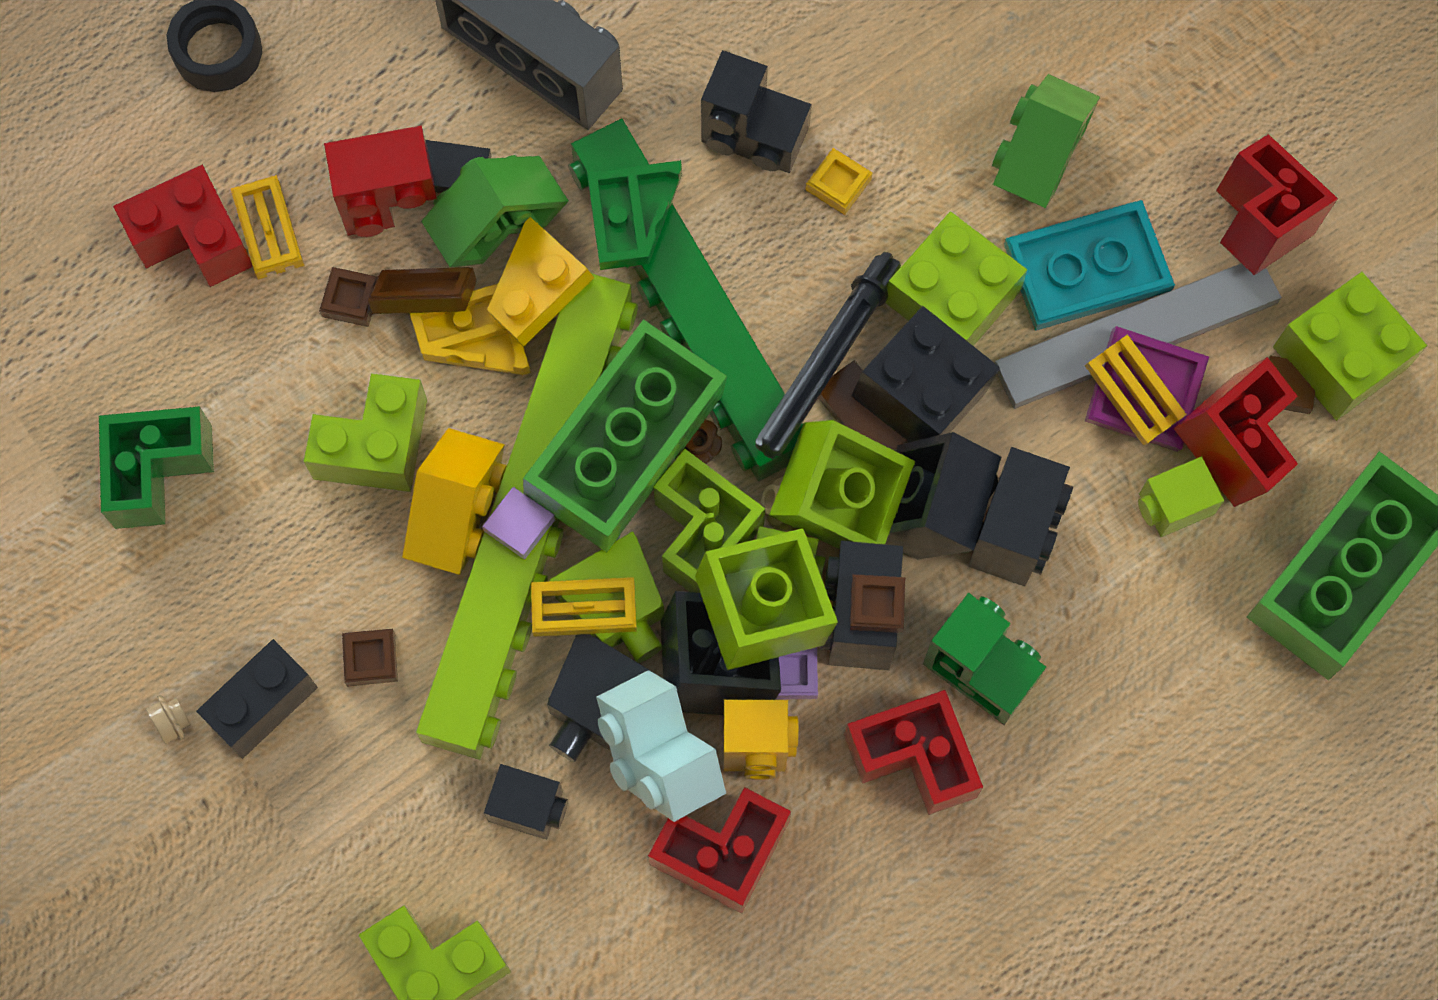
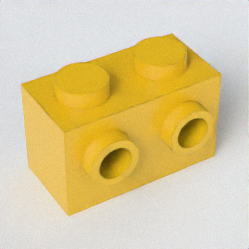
(758, 737)

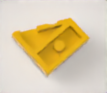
(536, 283)
(470, 337)

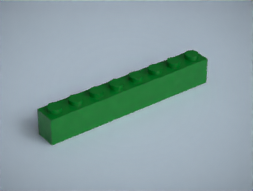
(696, 310)

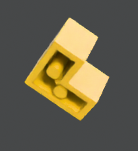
(450, 497)

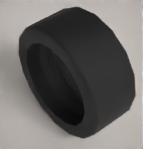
(222, 75)

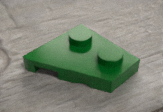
(631, 210)

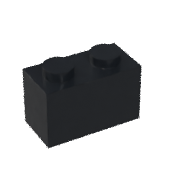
(257, 698)

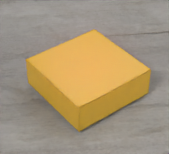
(838, 181)

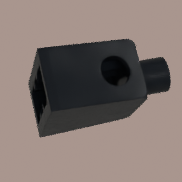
(586, 673)

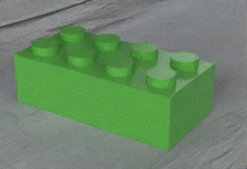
(624, 435)
(1351, 567)

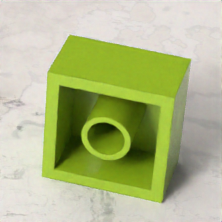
(957, 279)
(1350, 345)
(841, 485)
(765, 598)

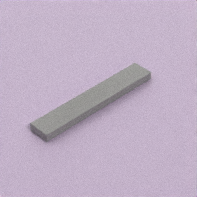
(1168, 318)

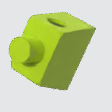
(621, 561)

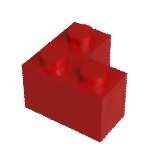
(377, 174)
(1275, 204)
(181, 217)
(1235, 434)
(921, 737)
(725, 862)

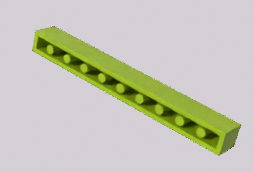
(498, 592)

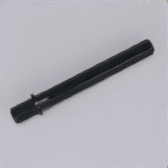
(867, 294)

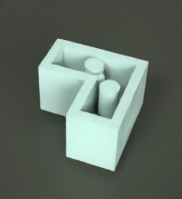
(654, 750)

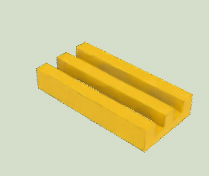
(277, 261)
(1150, 379)
(583, 626)

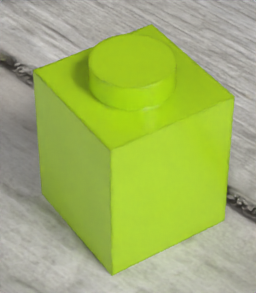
(1179, 497)

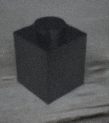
(525, 802)

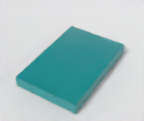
(1090, 265)

